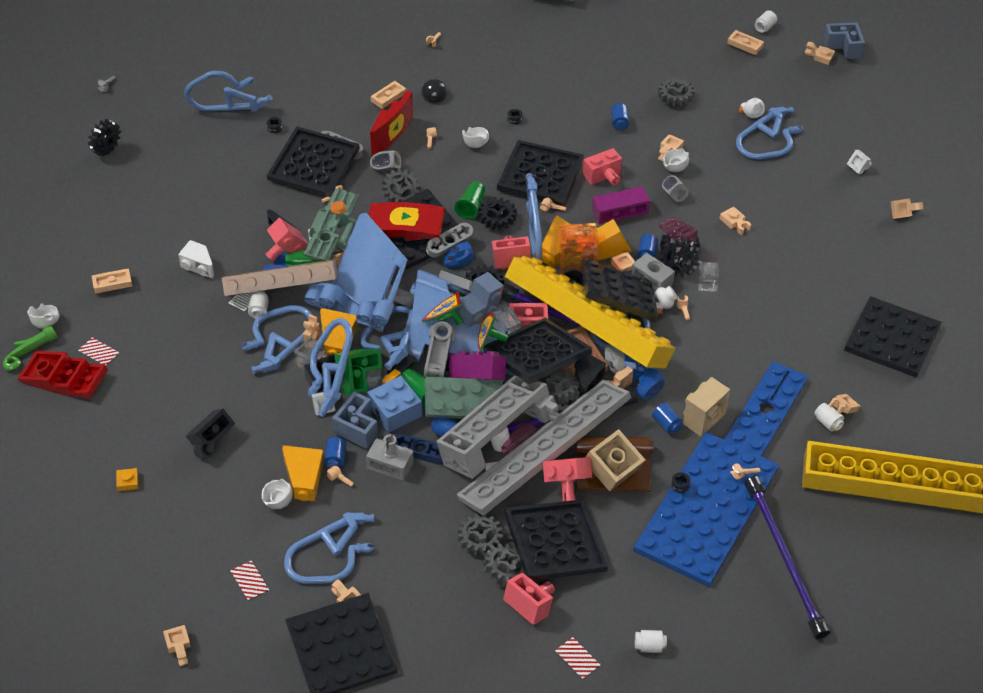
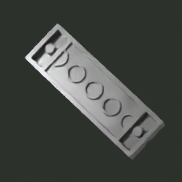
(463, 443)

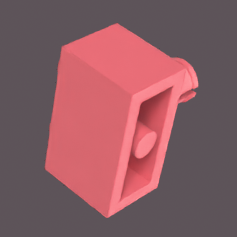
(602, 167)
(286, 239)
(507, 249)
(529, 312)
(566, 472)
(529, 598)

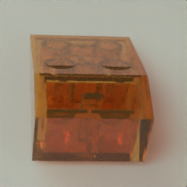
(576, 243)

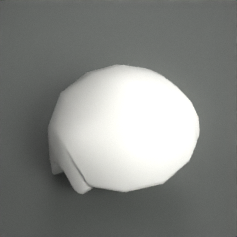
(475, 137)
(676, 160)
(43, 316)
(277, 494)

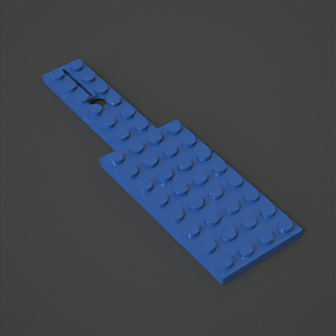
(699, 527)

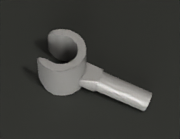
(104, 85)

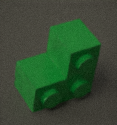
(358, 363)

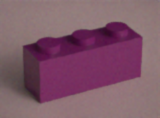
(620, 205)
(477, 365)

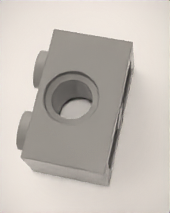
(654, 271)

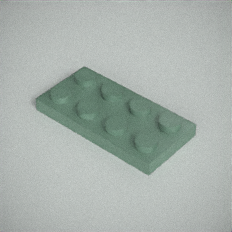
(456, 396)

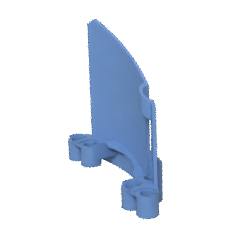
(363, 277)
(428, 293)

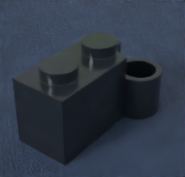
(209, 432)

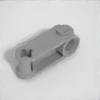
(438, 349)

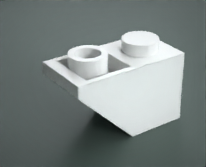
(196, 259)

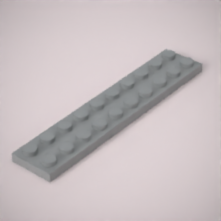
(542, 446)

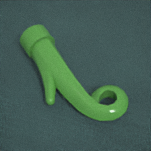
(12, 362)

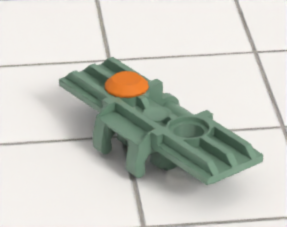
(327, 220)

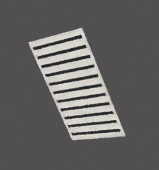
(242, 300)

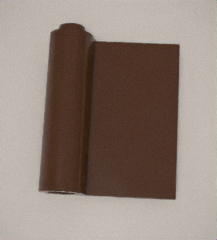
(637, 482)

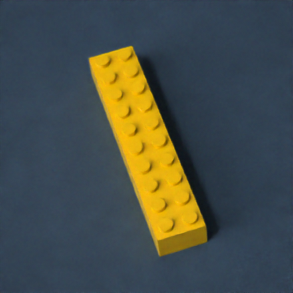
(594, 316)
(893, 476)

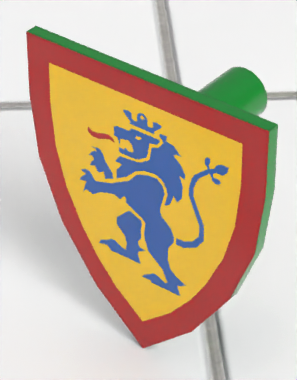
(446, 310)
(487, 329)

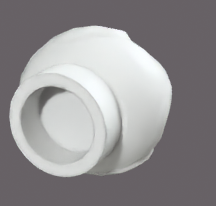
(752, 108)
(666, 298)

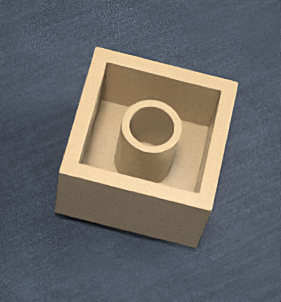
(706, 406)
(615, 460)

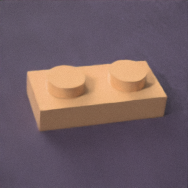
(745, 42)
(388, 94)
(111, 280)

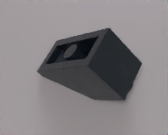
(589, 373)

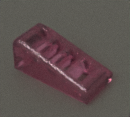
(686, 230)
(521, 434)

